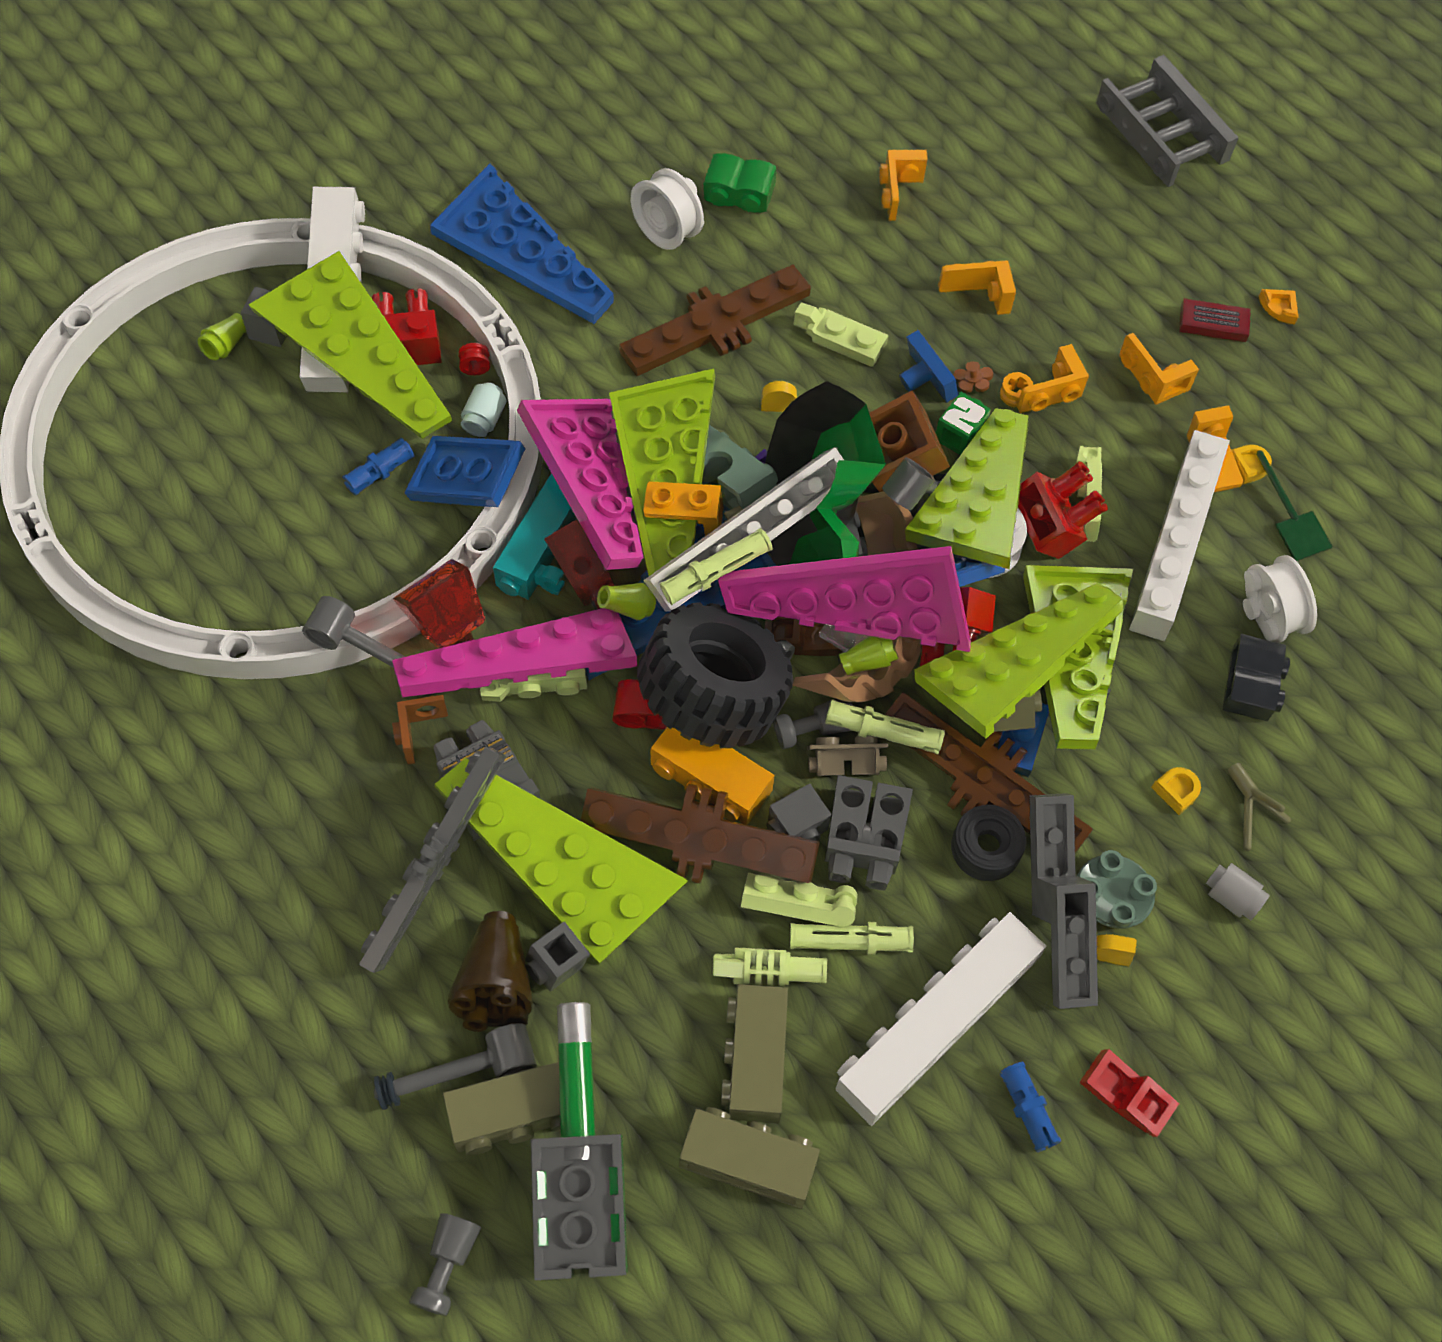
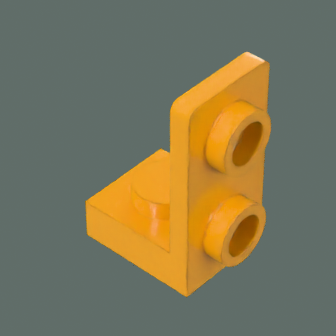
(900, 167)
(986, 275)
(1153, 381)
(1067, 385)
(1217, 423)
(685, 502)

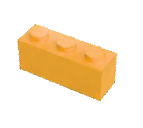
(716, 769)

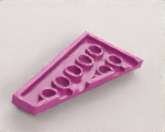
(589, 467)
(865, 595)

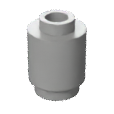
(1237, 891)

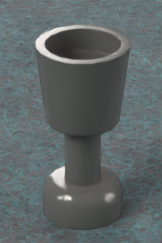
(787, 730)
(451, 1247)

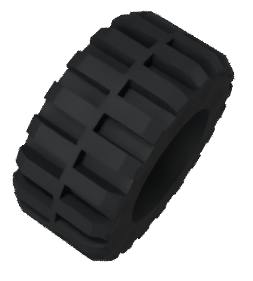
(714, 675)

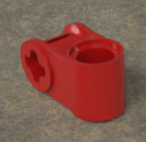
(632, 709)

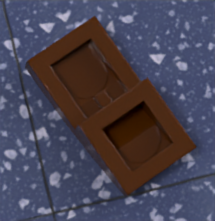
(802, 637)

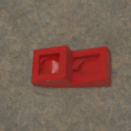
(1128, 1094)

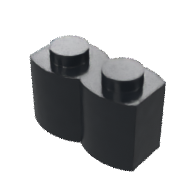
(1256, 678)

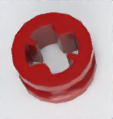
(474, 359)

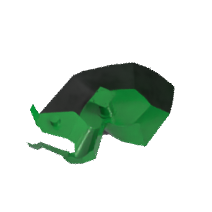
(806, 428)

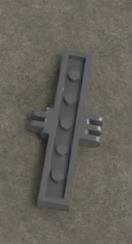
(436, 853)

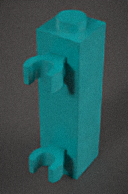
(527, 554)

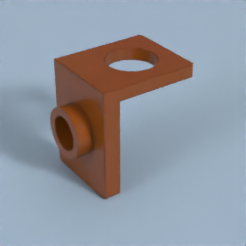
(408, 713)

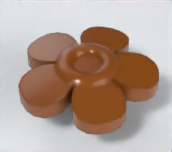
(973, 377)

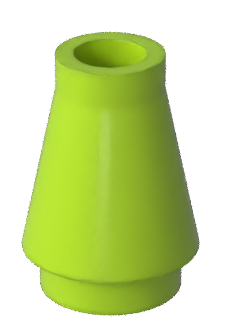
(221, 337)
(629, 600)
(869, 655)

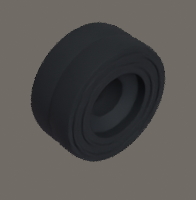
(995, 822)

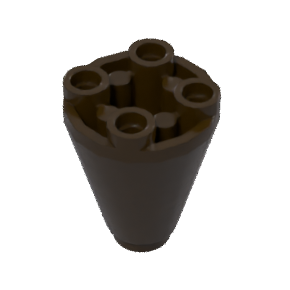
(493, 977)

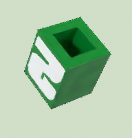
(961, 422)

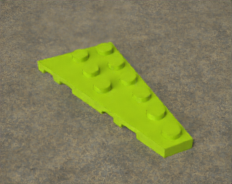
(346, 332)
(664, 440)
(979, 495)
(1016, 658)
(1081, 686)
(567, 865)

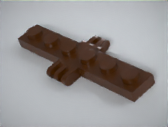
(715, 320)
(979, 773)
(700, 834)

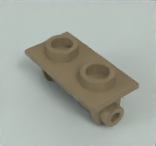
(831, 756)

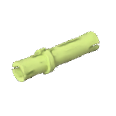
(702, 573)
(878, 725)
(852, 937)

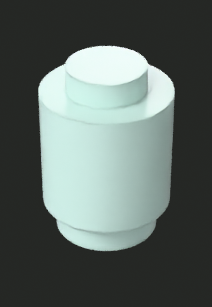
(483, 409)

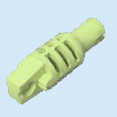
(768, 967)

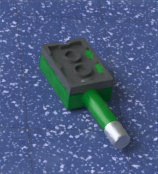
(579, 1175)

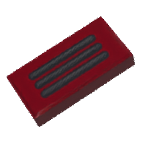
(1215, 320)

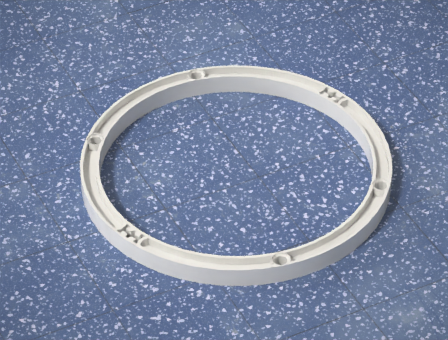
(168, 270)

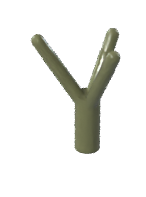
(1251, 794)

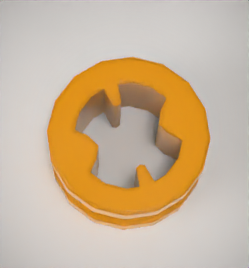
(1009, 383)

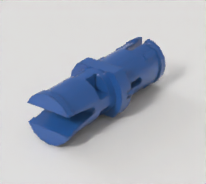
(378, 466)
(1030, 1106)

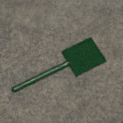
(1300, 533)

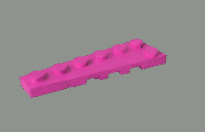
(570, 643)

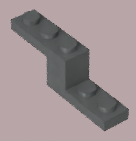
(1063, 901)

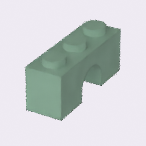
(738, 472)

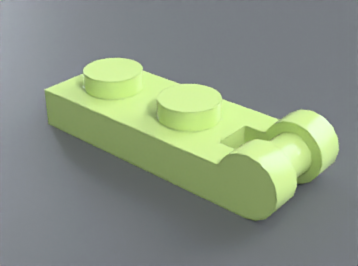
(800, 900)

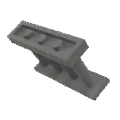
(1184, 102)

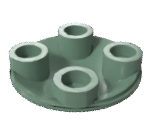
(1122, 889)

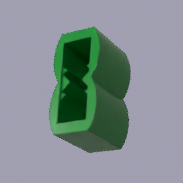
(739, 182)

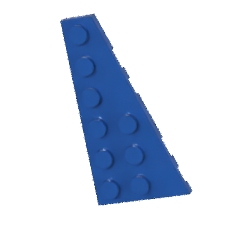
(515, 240)

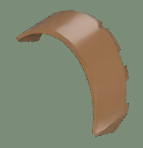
(884, 533)

